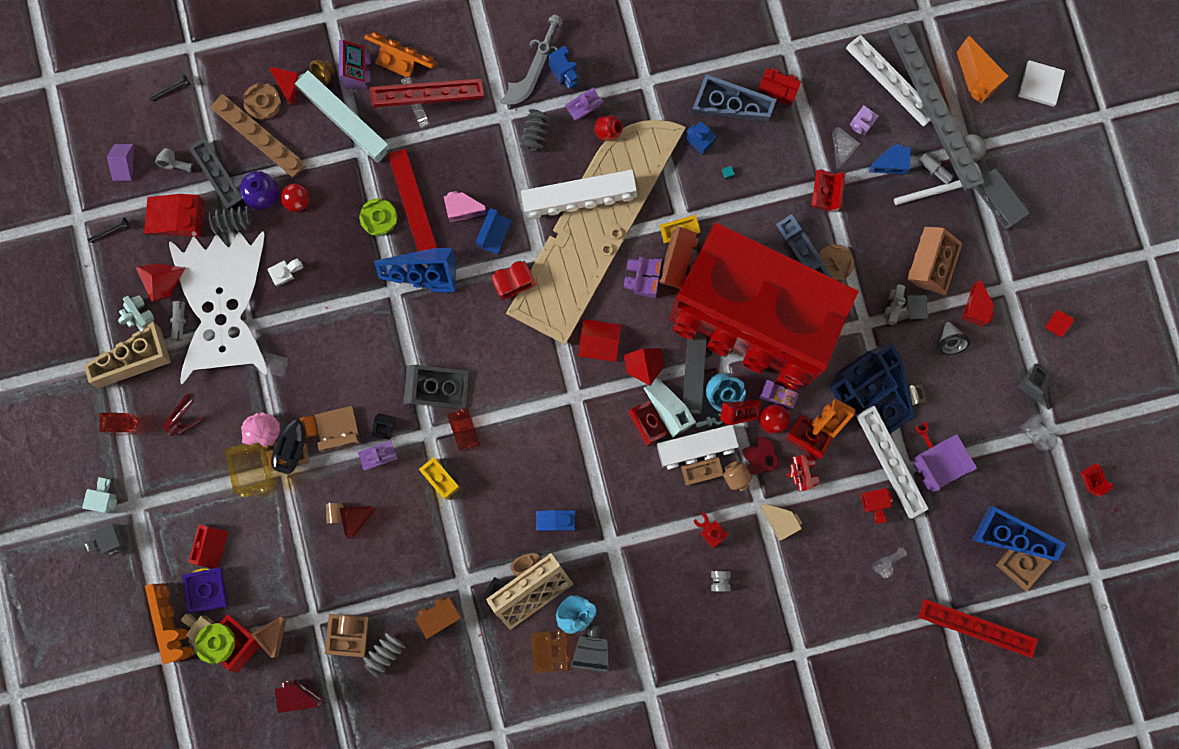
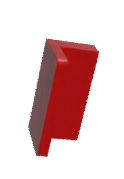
(208, 547)

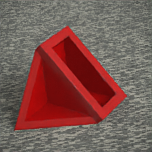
(160, 279)
(644, 364)

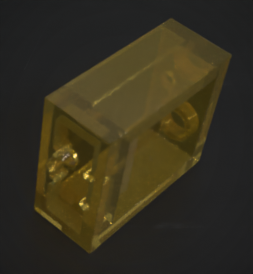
(244, 449)

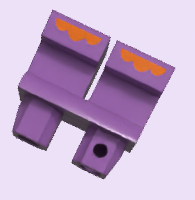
(646, 276)

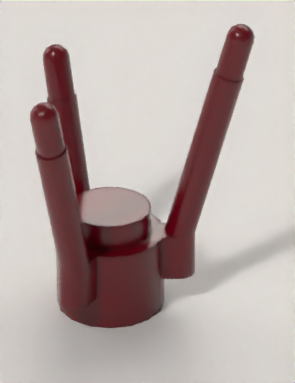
(173, 423)

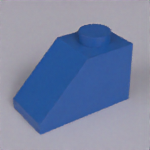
(893, 161)
(555, 520)

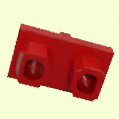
(801, 472)

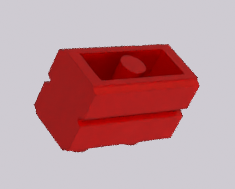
(779, 86)

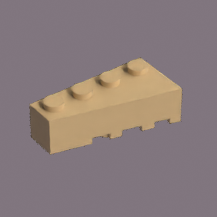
(129, 358)

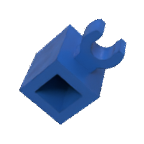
(700, 137)

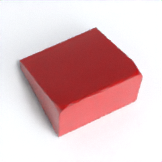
(1059, 323)

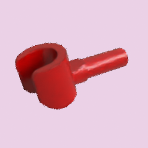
(924, 434)

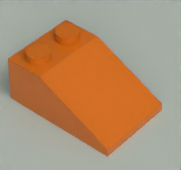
(980, 71)

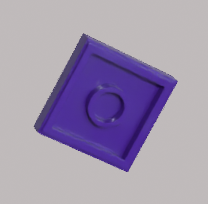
(205, 590)

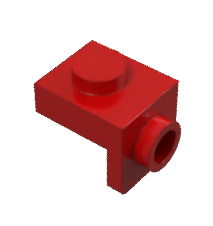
(1095, 480)

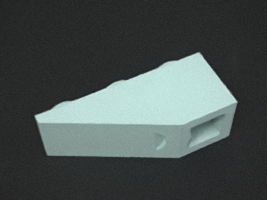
(670, 408)

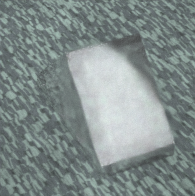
(843, 146)

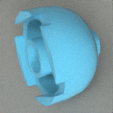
(724, 388)

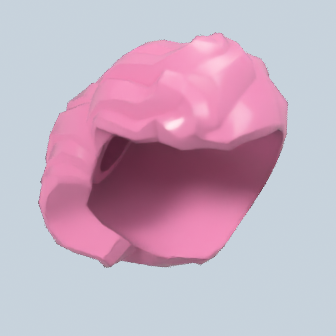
(260, 429)

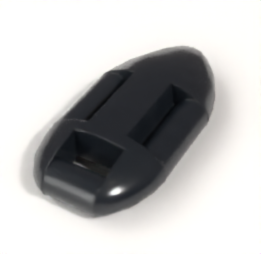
(289, 447)

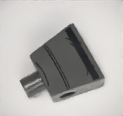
(591, 651)

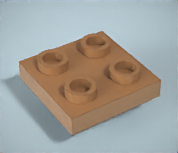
(347, 635)

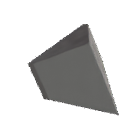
(1036, 384)

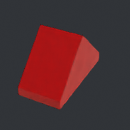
(286, 81)

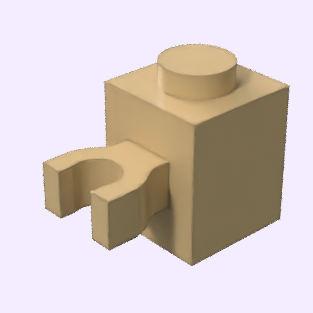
(195, 625)

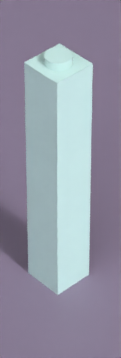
(342, 116)

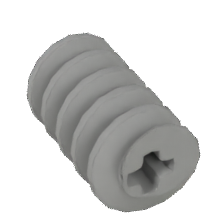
(383, 655)

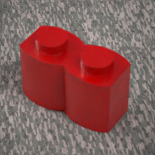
(513, 280)

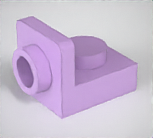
(863, 120)

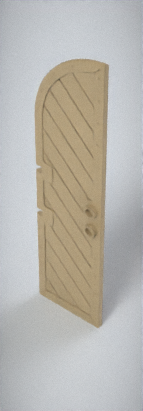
(589, 238)

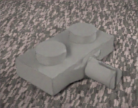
(896, 303)

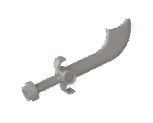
(520, 91)

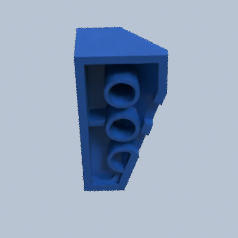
(425, 268)

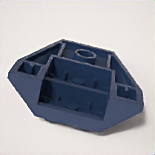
(876, 381)

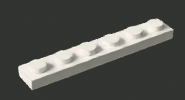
(889, 78)
(892, 462)

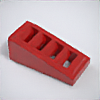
(730, 409)

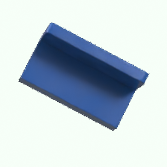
(493, 232)

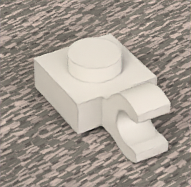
(282, 272)

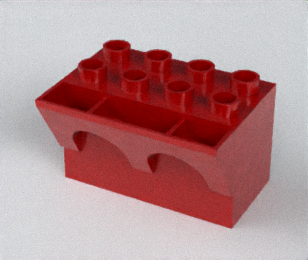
(762, 307)

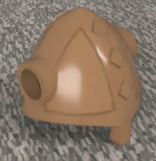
(523, 563)

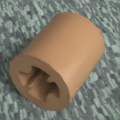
(333, 513)

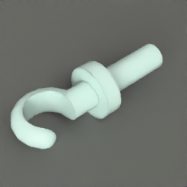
(708, 421)

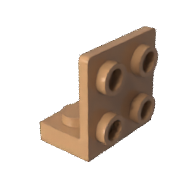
(337, 429)

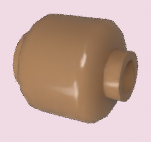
(737, 476)

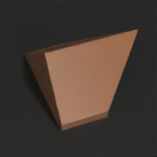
(271, 636)

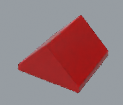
(599, 340)
(648, 423)
(803, 438)

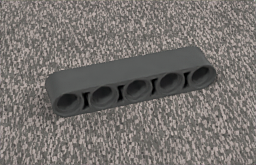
(694, 373)

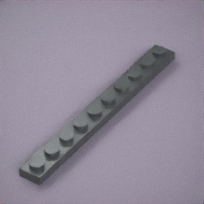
(936, 107)

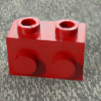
(828, 190)

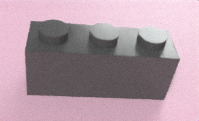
(1002, 199)

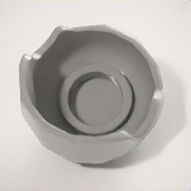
(976, 146)

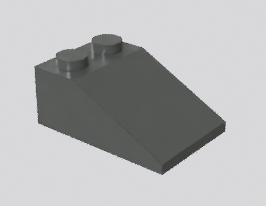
(436, 387)

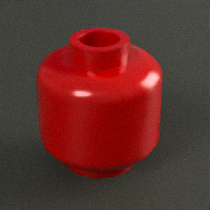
(608, 128)

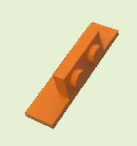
(398, 58)

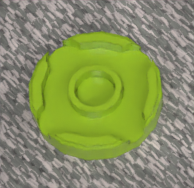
(378, 217)
(215, 643)

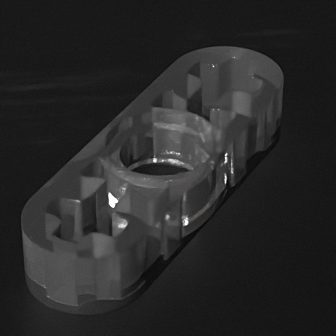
(417, 108)

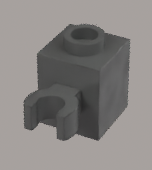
(108, 539)

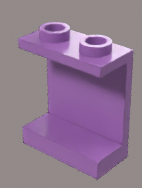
(944, 463)

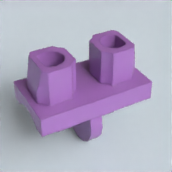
(584, 104)
(377, 455)

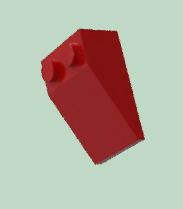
(174, 215)

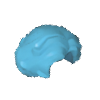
(575, 614)

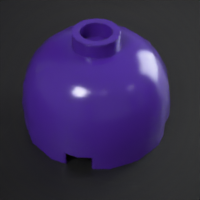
(259, 190)

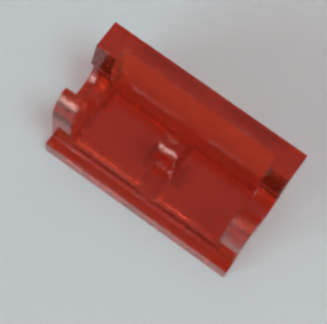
(463, 429)

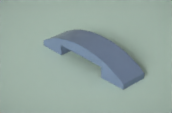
(801, 244)

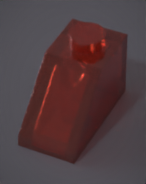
(117, 423)

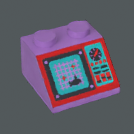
(354, 65)

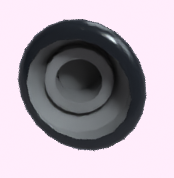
(953, 340)

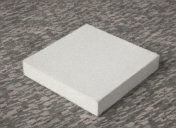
(1041, 83)

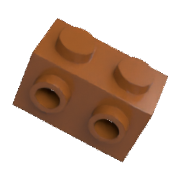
(438, 617)

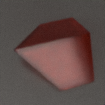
(354, 518)

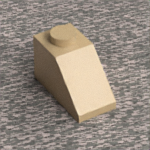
(781, 521)

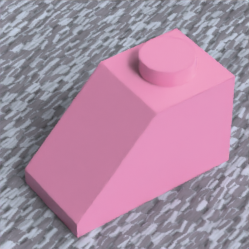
(462, 207)

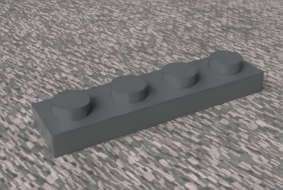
(216, 173)

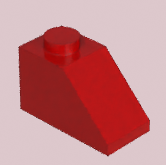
(979, 306)

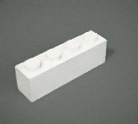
(696, 446)

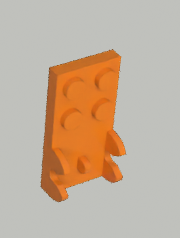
(166, 634)

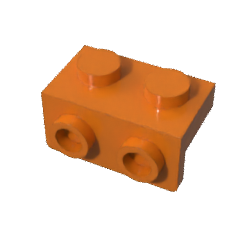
(833, 418)

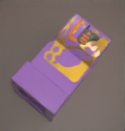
(778, 395)

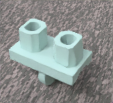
(132, 306)

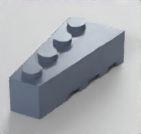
(731, 101)

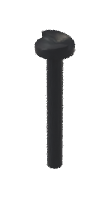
(170, 88)
(124, 223)

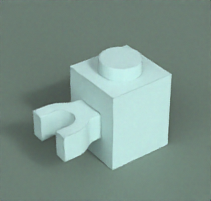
(100, 499)

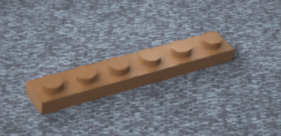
(258, 136)

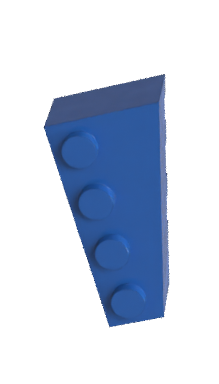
(1013, 534)

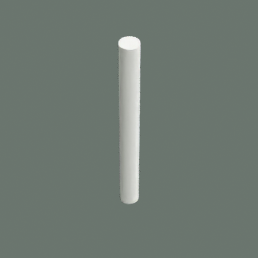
(928, 192)

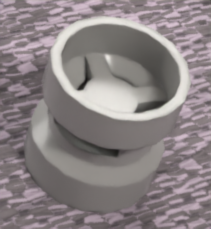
(720, 580)

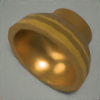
(322, 71)

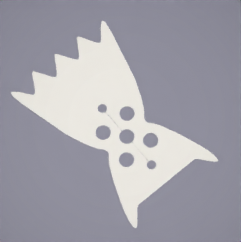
(235, 272)

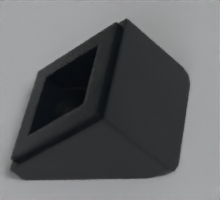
(383, 426)

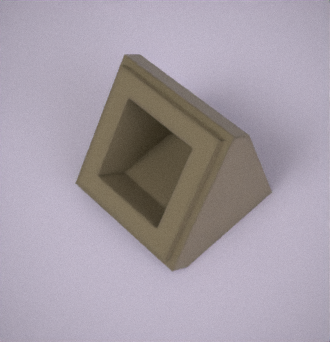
(917, 394)

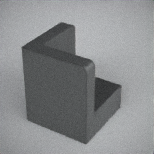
(917, 307)

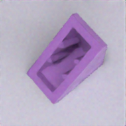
(121, 162)

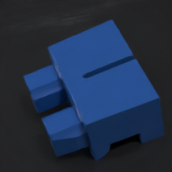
(562, 69)

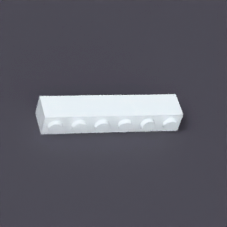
(579, 194)

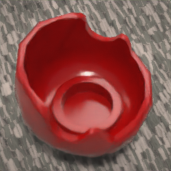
(295, 197)
(774, 418)

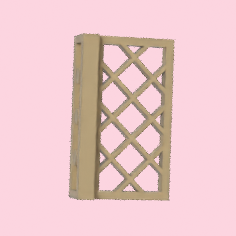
(528, 584)

